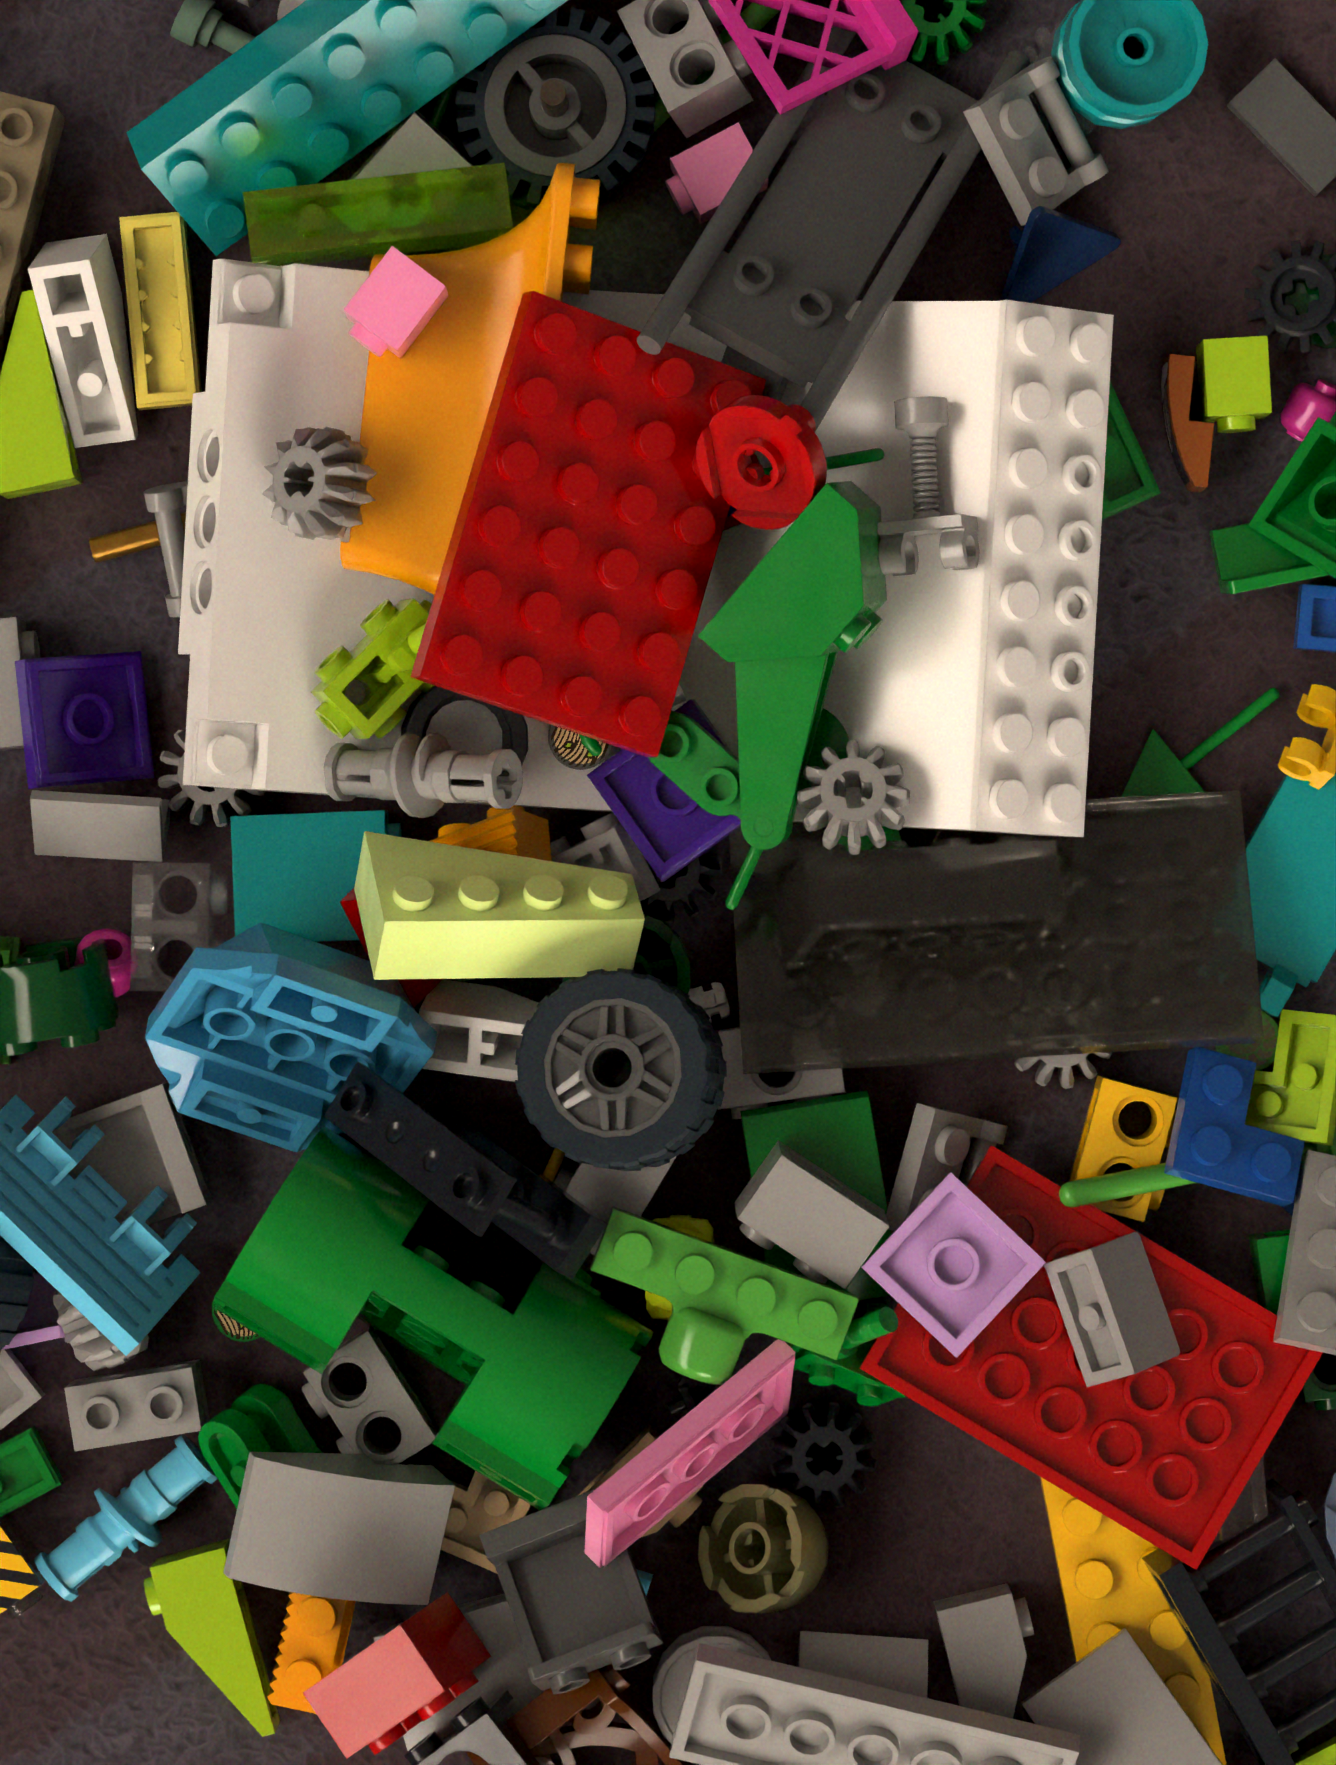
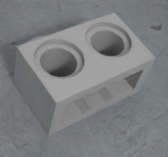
(681, 57)
(385, 1396)
(137, 1405)

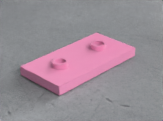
(689, 1453)

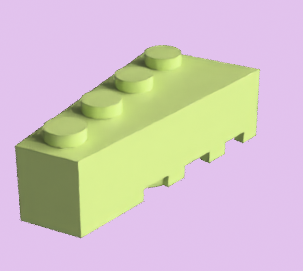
(490, 913)

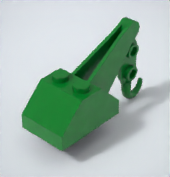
(784, 633)

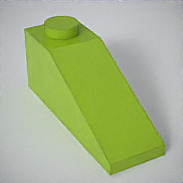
(34, 427)
(214, 1626)

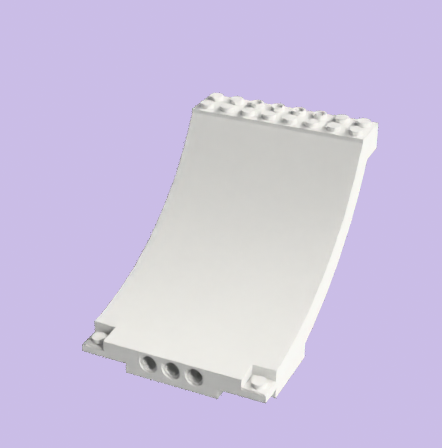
(963, 684)

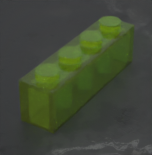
(378, 212)

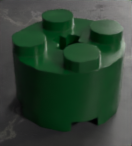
(54, 999)

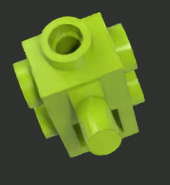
(381, 664)

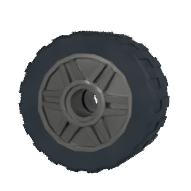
(570, 1061)

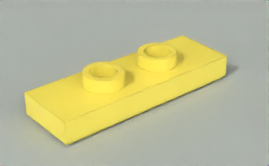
(160, 310)

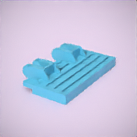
(72, 1233)

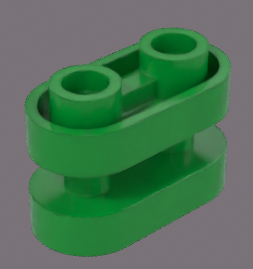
(256, 1422)

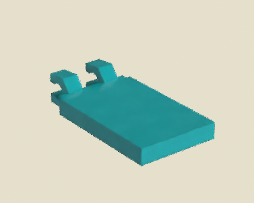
(1293, 888)

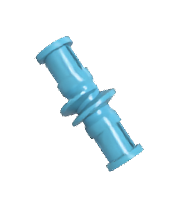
(125, 1519)

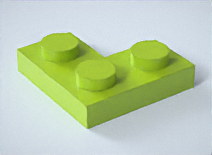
(1301, 1090)

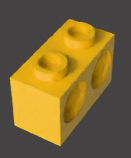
(1105, 1144)

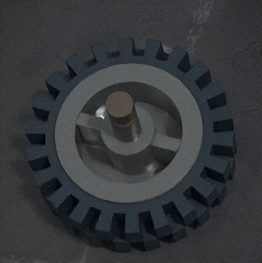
(557, 97)

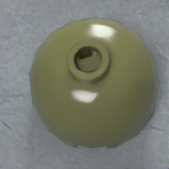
(763, 1549)

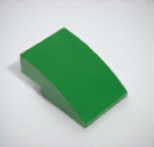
(1303, 501)
(837, 1138)

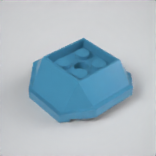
(272, 1031)

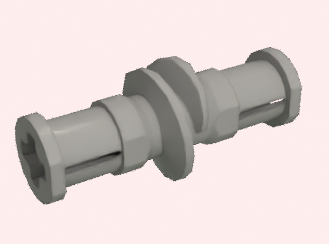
(423, 774)

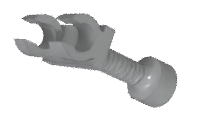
(958, 542)

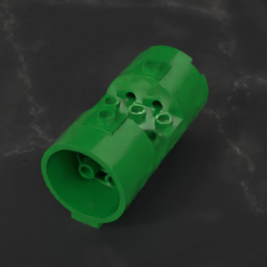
(531, 1375)

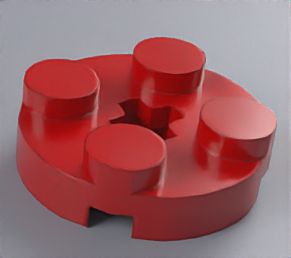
(785, 438)

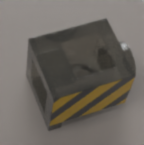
(17, 1571)

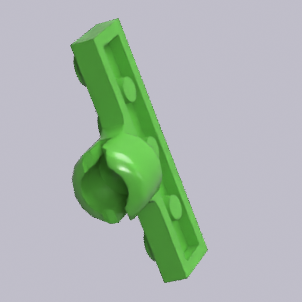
(719, 1296)

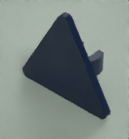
(1052, 252)

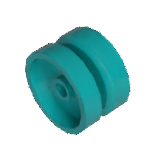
(1121, 90)

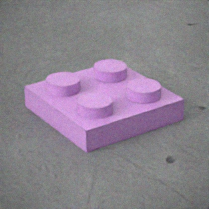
(953, 1264)

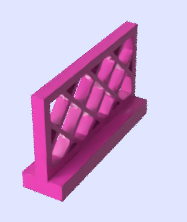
(879, 23)

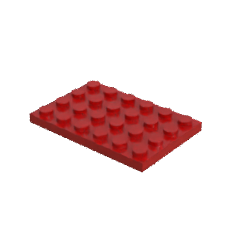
(582, 530)
(1145, 1449)

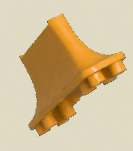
(432, 403)

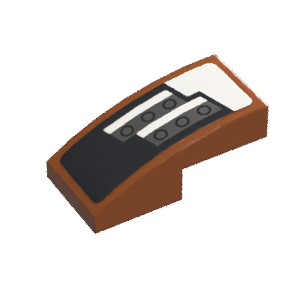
(1188, 440)

